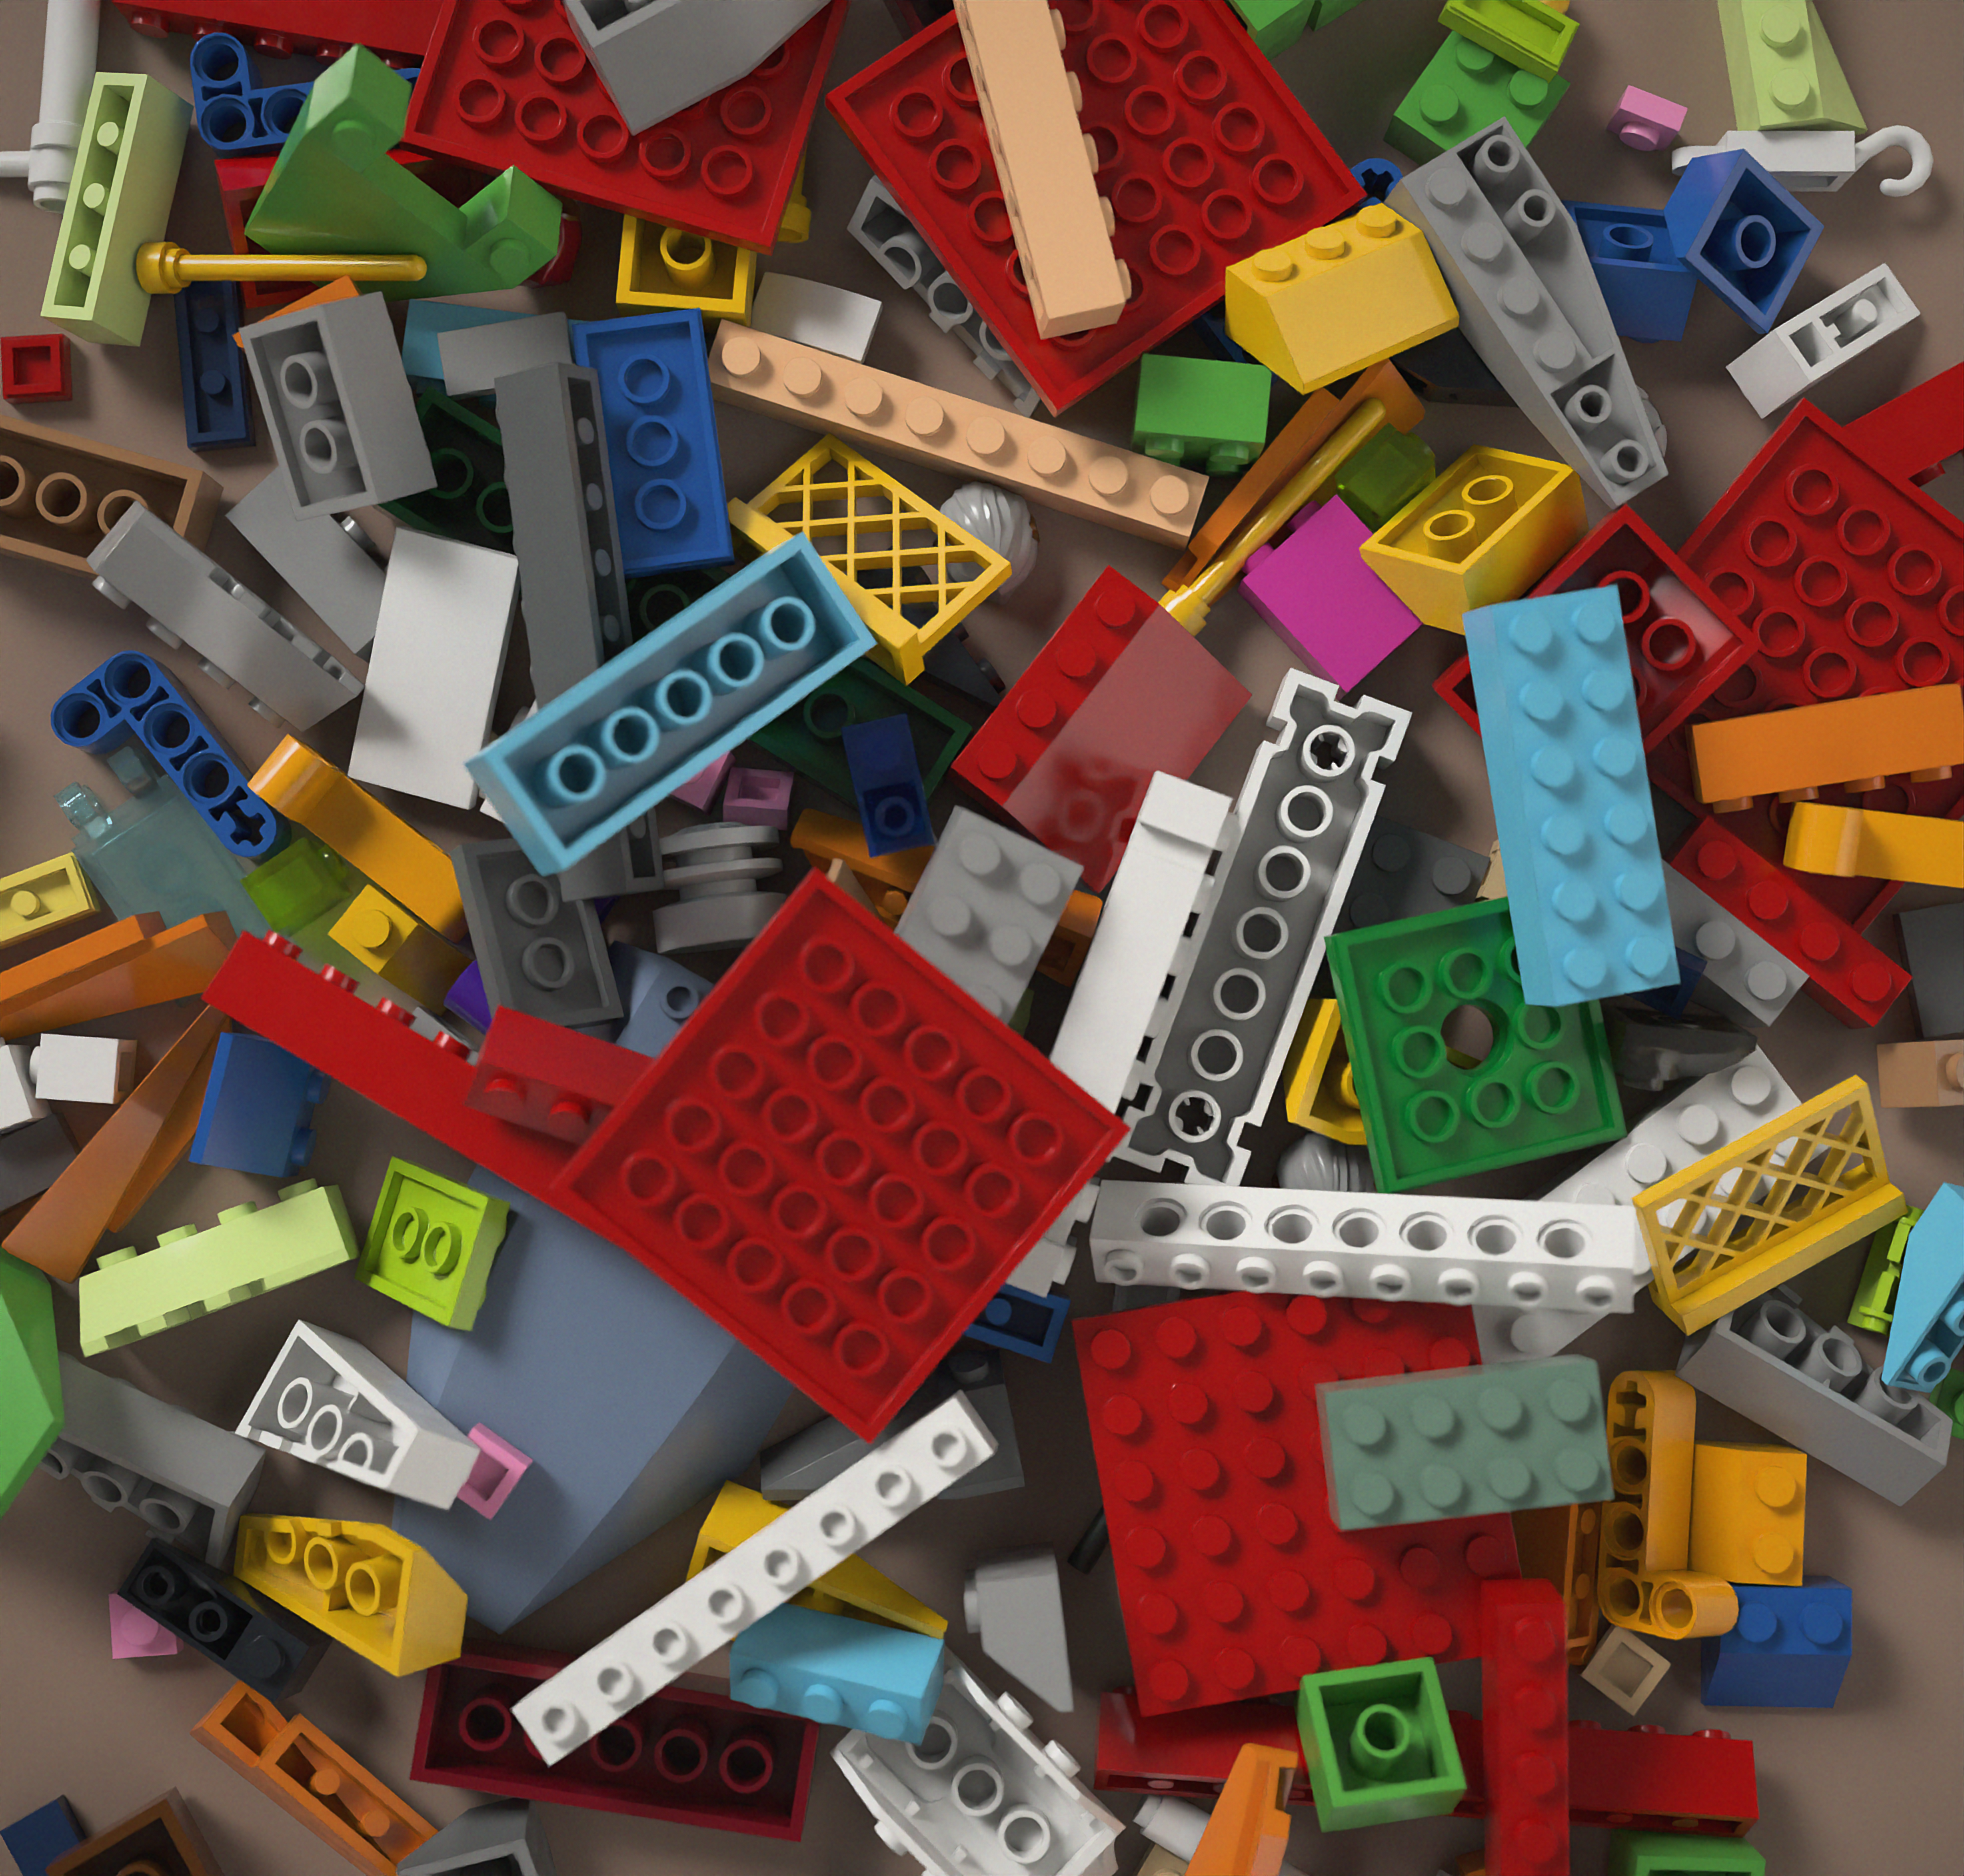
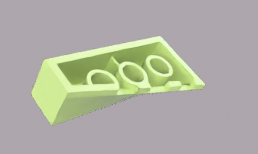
(1784, 69)
(216, 1267)

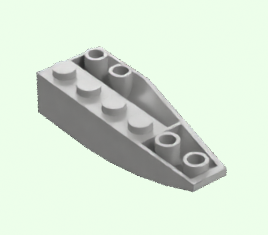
(677, 52)
(1533, 305)

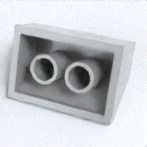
(338, 406)
(1019, 1612)

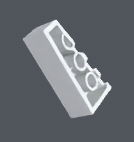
(356, 1416)

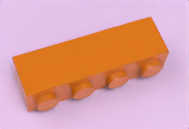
(1825, 745)

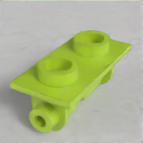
(1881, 1277)

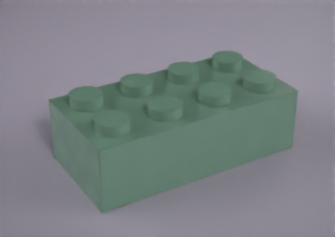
(1463, 1441)

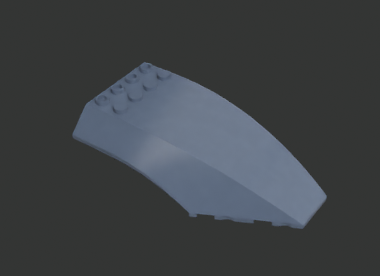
(588, 1372)

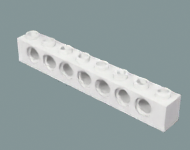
(1365, 1245)
(755, 1577)

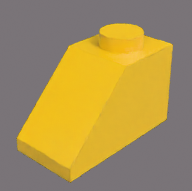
(400, 947)

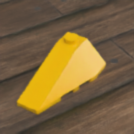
(1320, 1077)
(356, 1586)
(845, 1590)

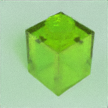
(1385, 476)
(298, 885)

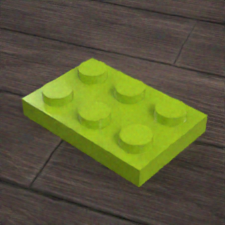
(432, 1243)

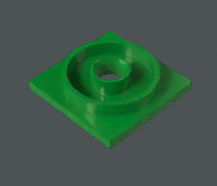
(1424, 1119)

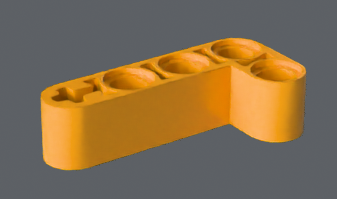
(364, 832)
(1875, 844)
(1648, 1520)

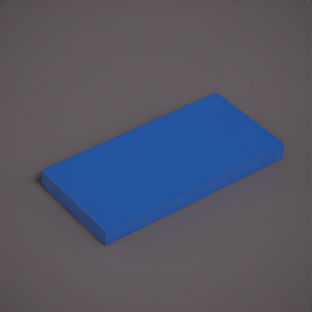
(660, 440)

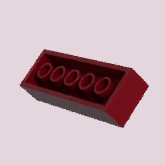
(670, 1758)

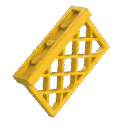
(898, 641)
(1781, 1238)

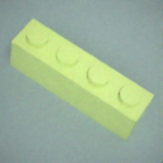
(115, 205)

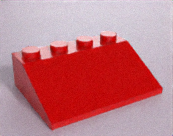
(1674, 626)
(1092, 723)

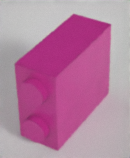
(1326, 596)

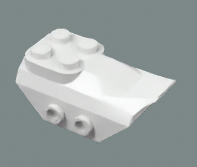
(980, 1790)

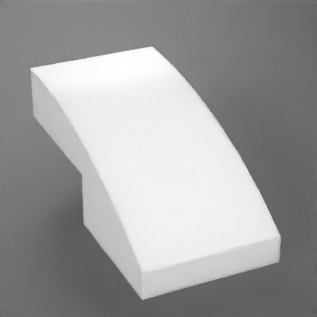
(816, 315)

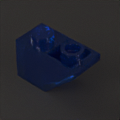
(888, 786)

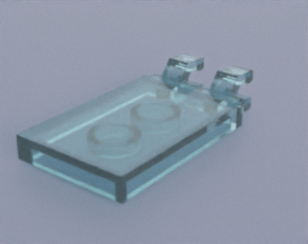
(157, 853)

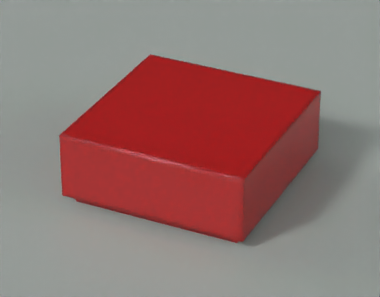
(36, 368)

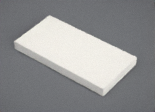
(435, 666)

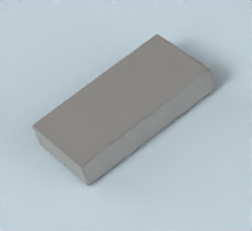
(488, 351)

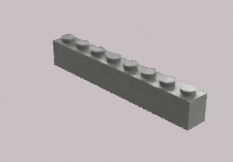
(571, 576)

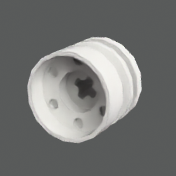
(716, 887)

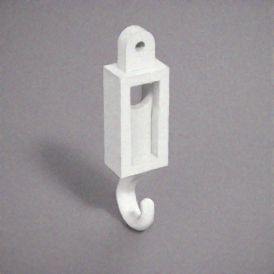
(1820, 158)

